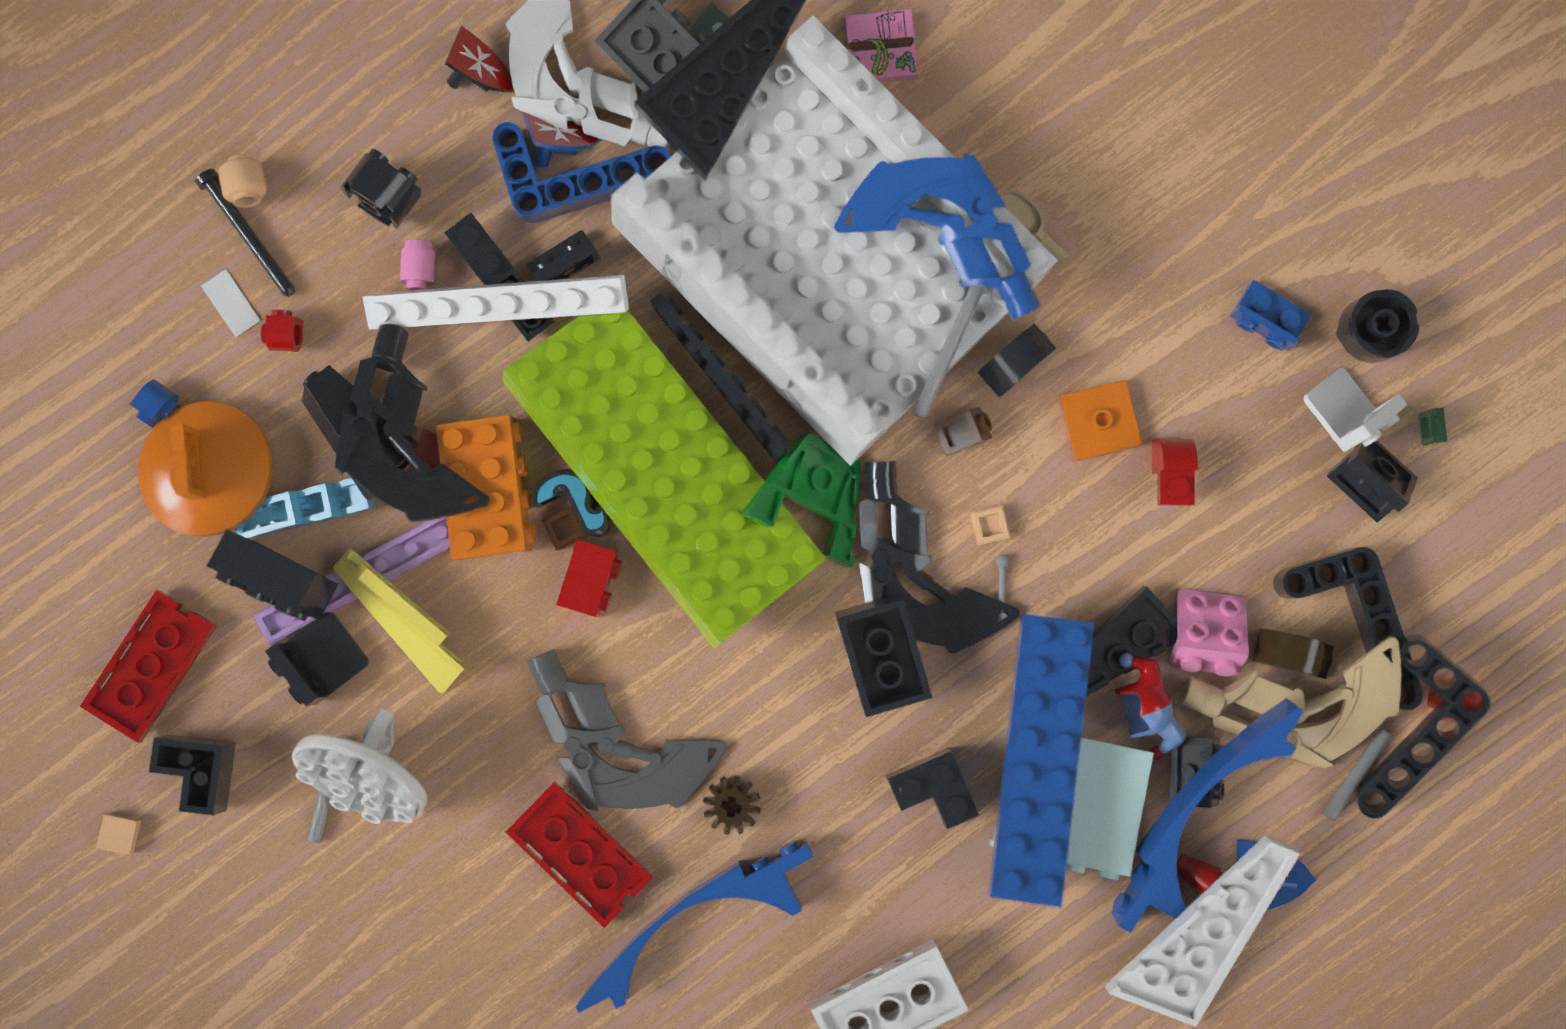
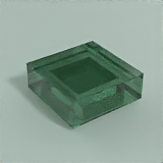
(1432, 427)

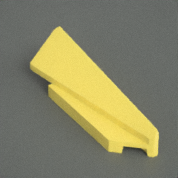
(403, 620)

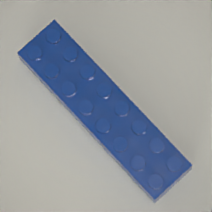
(1041, 760)

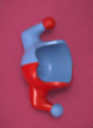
(1149, 706)

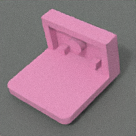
(1210, 633)

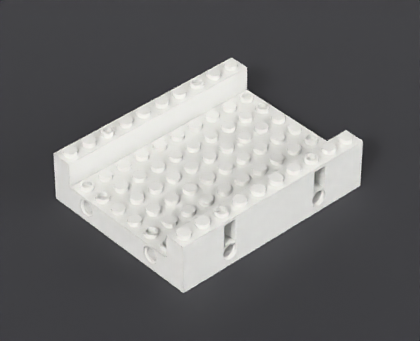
(819, 313)

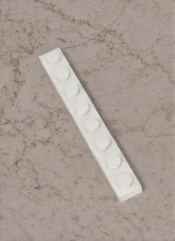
(497, 302)

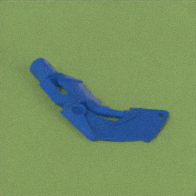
(894, 188)

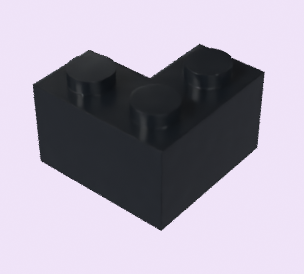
(204, 768)
(936, 779)

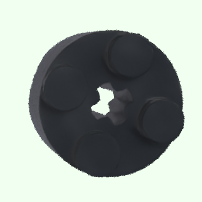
(382, 189)
(1396, 330)

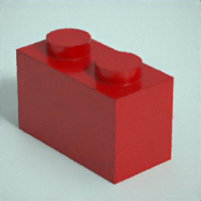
(589, 579)

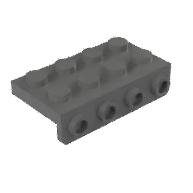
(648, 40)

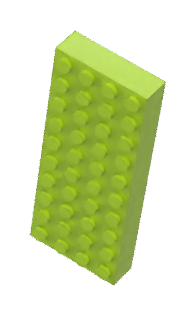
(661, 470)

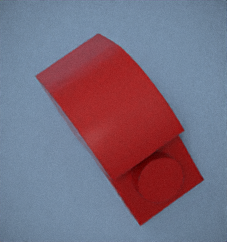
(1175, 466)

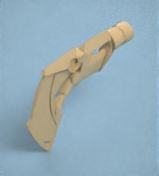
(1368, 699)

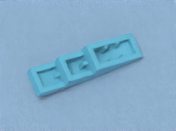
(305, 508)

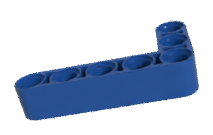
(575, 180)

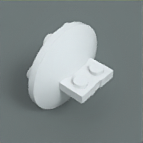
(361, 773)

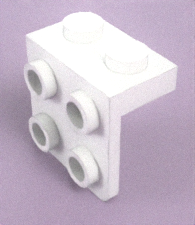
(1348, 412)

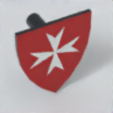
(477, 63)

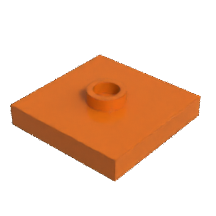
(1100, 420)

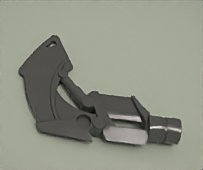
(667, 778)

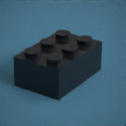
(271, 577)
(883, 654)

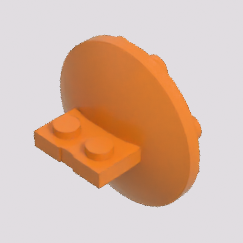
(205, 469)

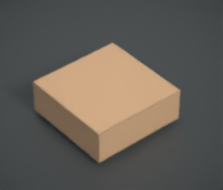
(989, 525)
(118, 834)

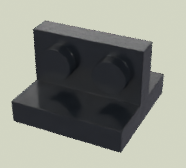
(1374, 480)

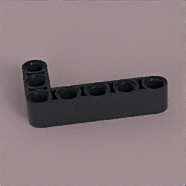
(1365, 614)
(1426, 731)

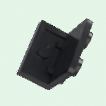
(317, 660)

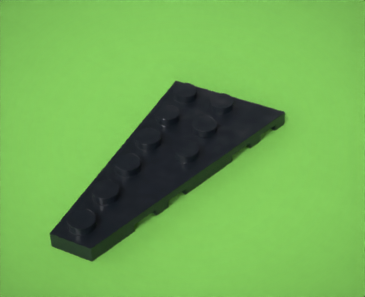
(712, 86)
(727, 384)

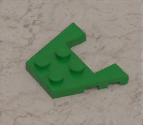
(818, 481)

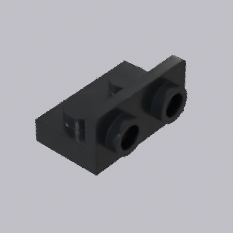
(564, 259)
(1188, 760)

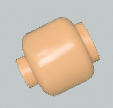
(242, 181)

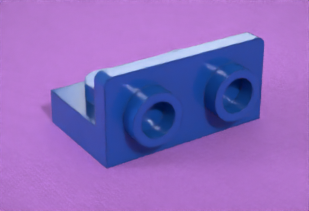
(1270, 316)

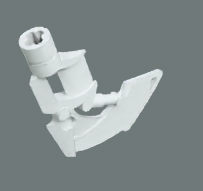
(537, 30)

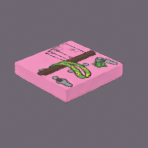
(883, 43)

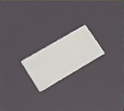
(230, 303)

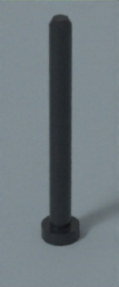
(209, 181)

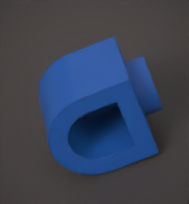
(154, 403)

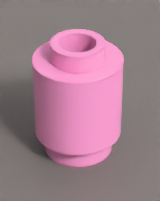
(417, 264)

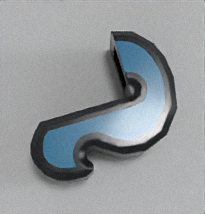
(565, 482)

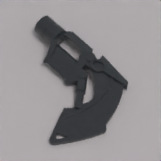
(419, 492)
(951, 623)

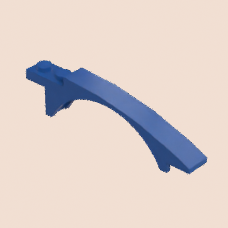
(1156, 878)
(763, 883)

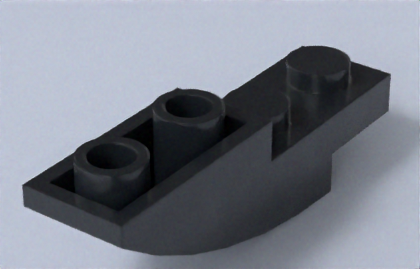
(490, 265)

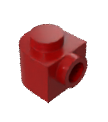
(282, 331)

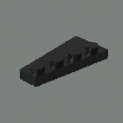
(1138, 628)

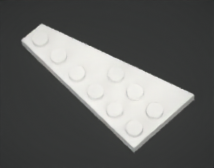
(1197, 950)

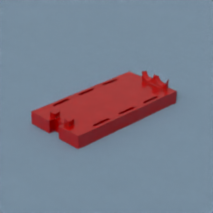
(150, 667)
(579, 854)

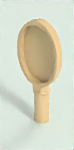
(1031, 217)

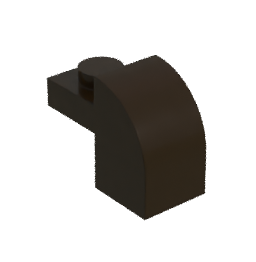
(1293, 653)

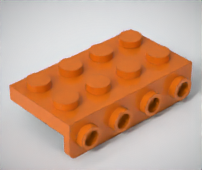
(491, 460)

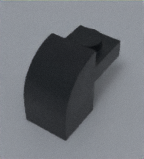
(1016, 359)

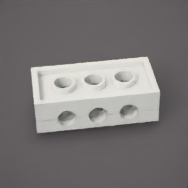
(894, 982)

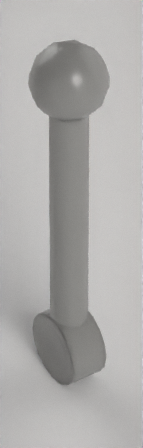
(1002, 562)

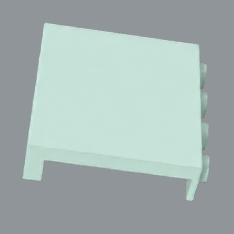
(1107, 807)

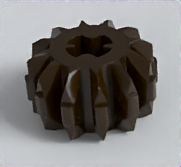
(721, 810)

